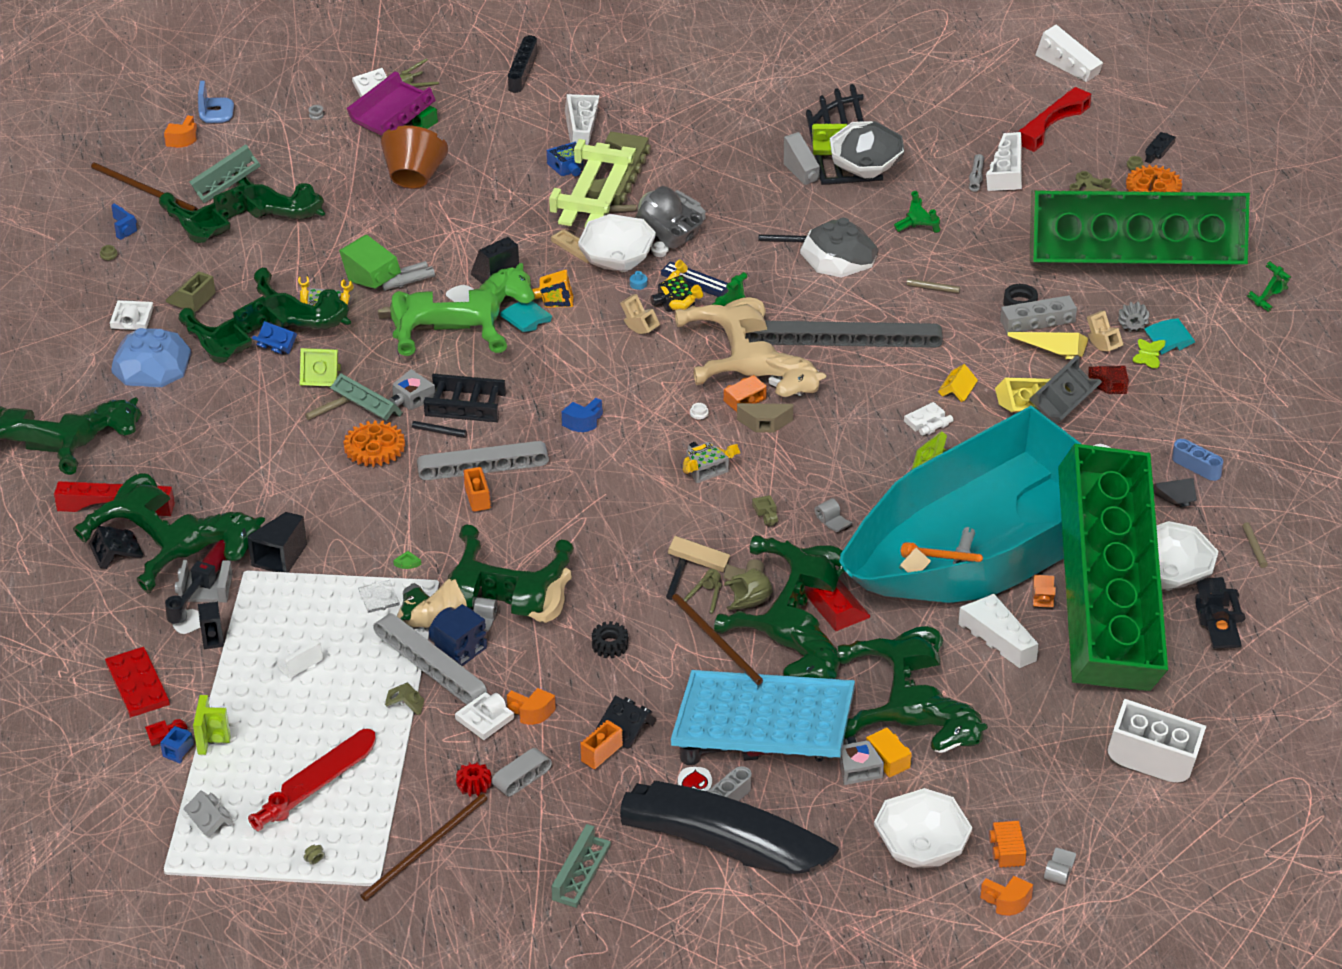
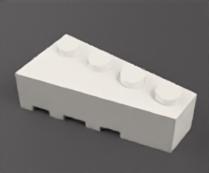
(1068, 54)
(581, 116)
(1006, 168)
(999, 629)

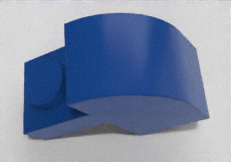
(582, 418)

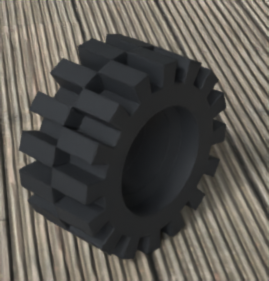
(610, 631)

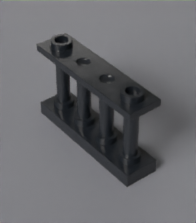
(460, 409)

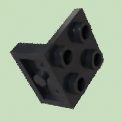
(111, 541)

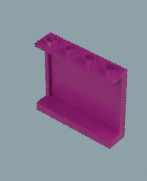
(389, 105)

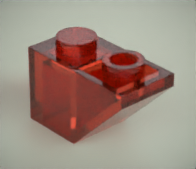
(1113, 378)

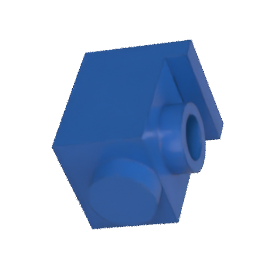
(176, 744)

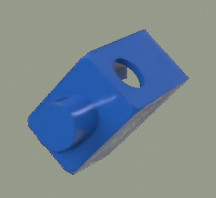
(562, 160)

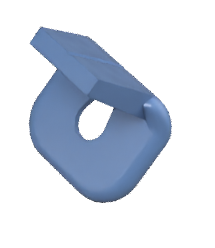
(213, 116)

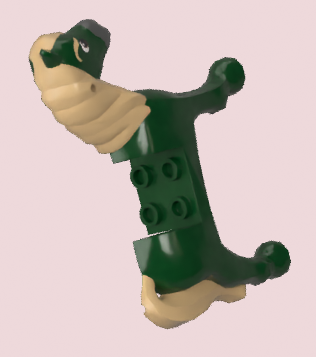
(524, 590)

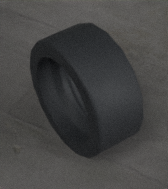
(1019, 290)

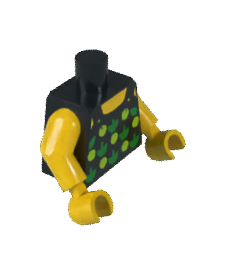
(676, 292)

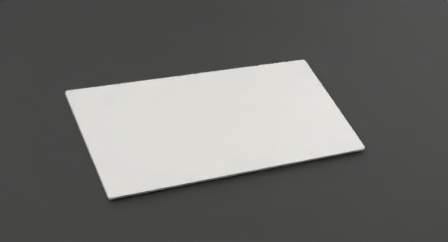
(291, 723)

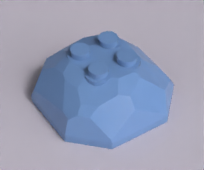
(151, 358)

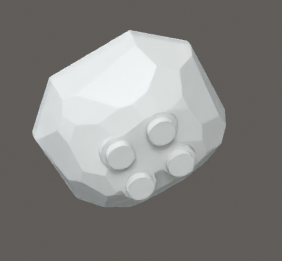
(616, 242)
(1183, 555)
(923, 828)

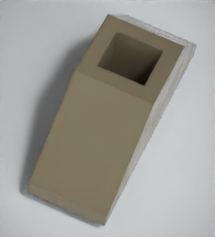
(764, 416)

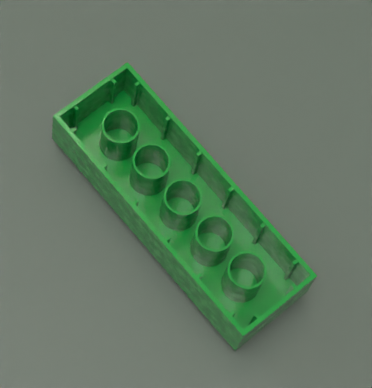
(1139, 227)
(1112, 568)

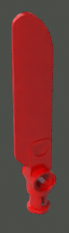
(313, 778)

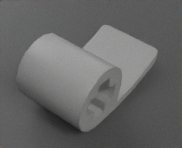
(829, 515)
(487, 609)
(1060, 866)

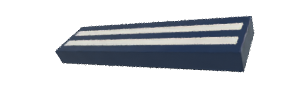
(707, 283)

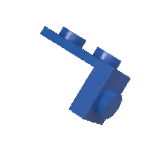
(125, 222)

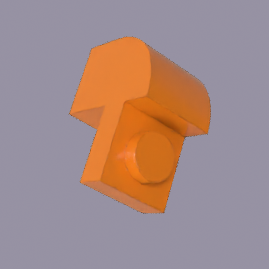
(181, 135)
(1043, 591)
(532, 709)
(1008, 899)

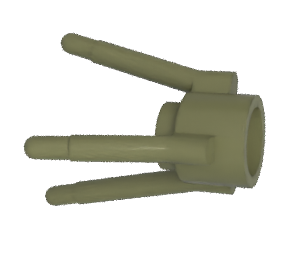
(408, 77)
(709, 581)

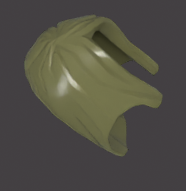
(749, 589)

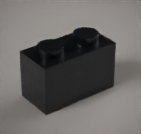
(210, 625)

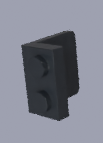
(627, 717)

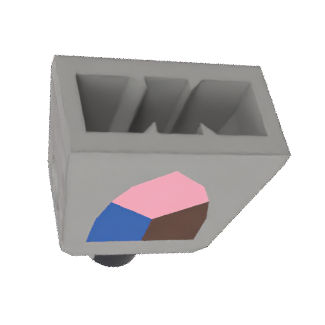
(411, 390)
(859, 762)

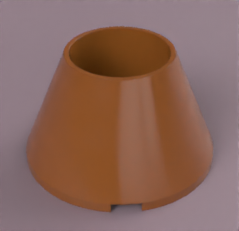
(412, 155)

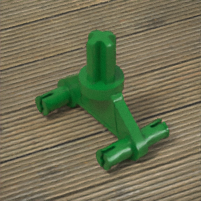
(918, 216)
(1274, 286)
(735, 291)

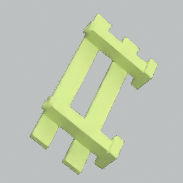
(576, 201)

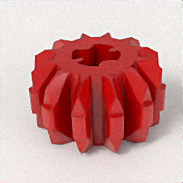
(473, 779)

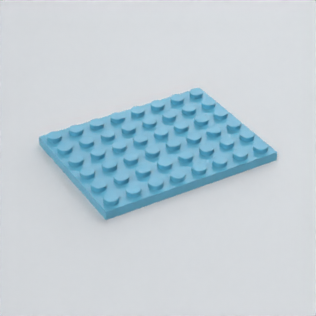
(772, 717)

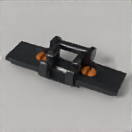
(1216, 618)

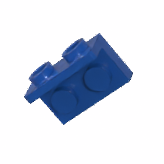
(275, 337)

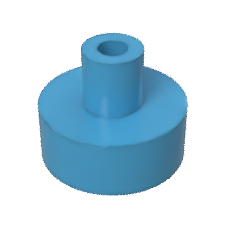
(638, 281)

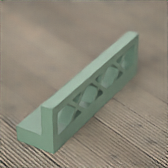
(223, 172)
(365, 397)
(573, 867)

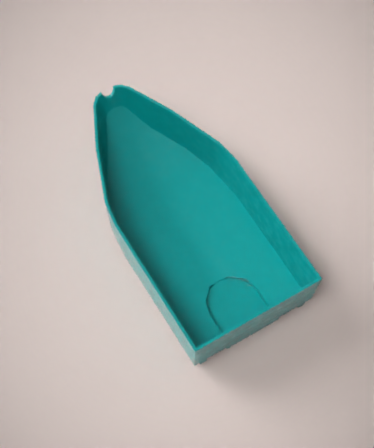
(993, 482)

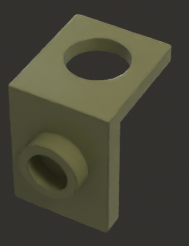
(408, 695)

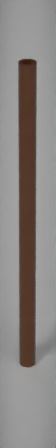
(139, 185)
(716, 638)
(367, 894)

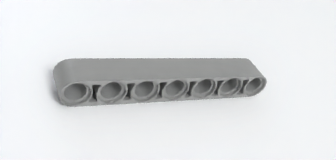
(489, 459)
(429, 658)

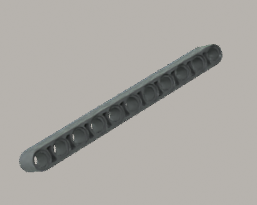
(849, 334)

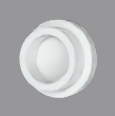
(659, 249)
(699, 411)

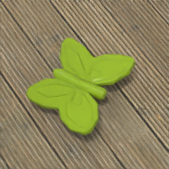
(1149, 353)

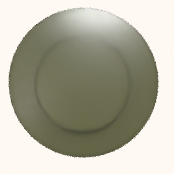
(1135, 161)
(108, 252)
(314, 854)

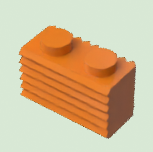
(746, 391)
(477, 489)
(601, 744)
(1008, 844)

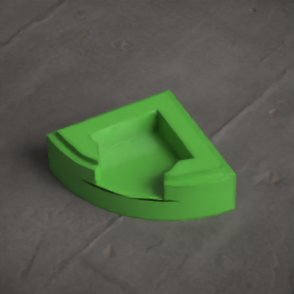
(407, 561)

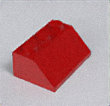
(837, 607)

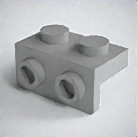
(207, 813)

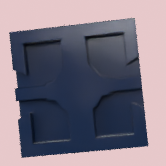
(459, 633)

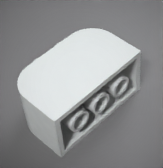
(1155, 742)

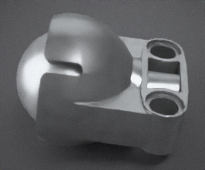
(669, 217)

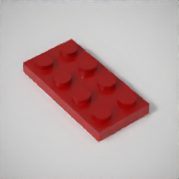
(137, 682)

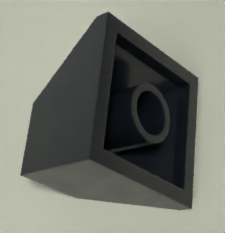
(1177, 491)

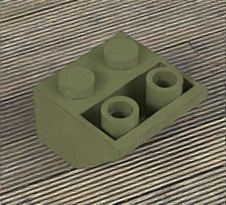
(193, 292)

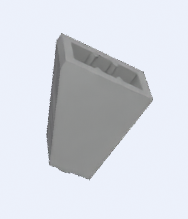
(800, 159)

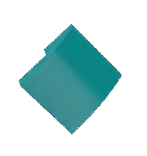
(526, 316)
(1172, 332)

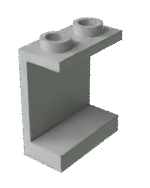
(218, 591)

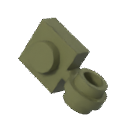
(766, 507)

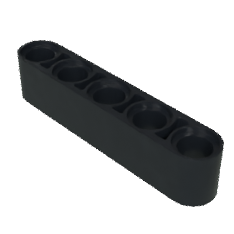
(522, 64)

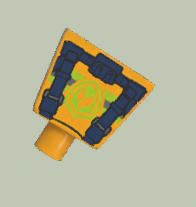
(555, 290)

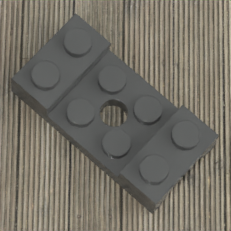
(1055, 400)

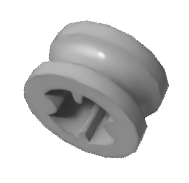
(316, 112)

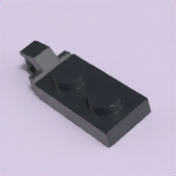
(1159, 146)

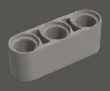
(521, 772)
(735, 784)

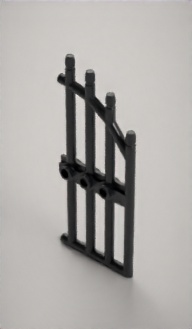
(855, 98)

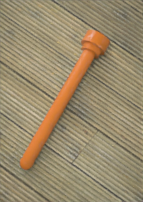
(908, 547)

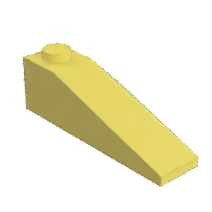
(1059, 343)
(1016, 392)

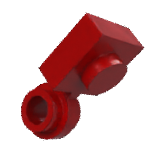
(157, 731)

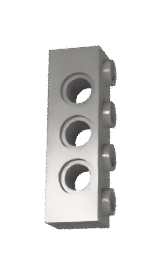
(1038, 314)

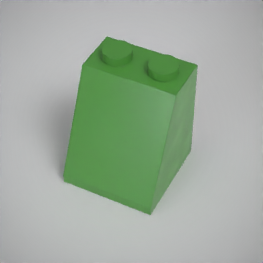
(368, 262)

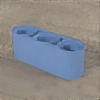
(1197, 459)

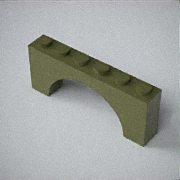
(617, 141)

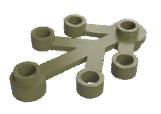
(1086, 179)

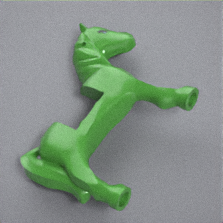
(482, 309)

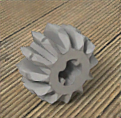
(1133, 316)

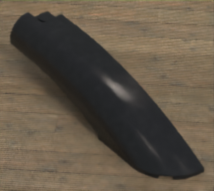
(726, 826)

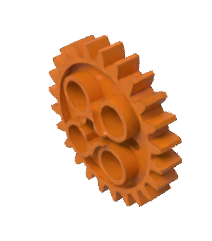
(1145, 180)
(374, 443)

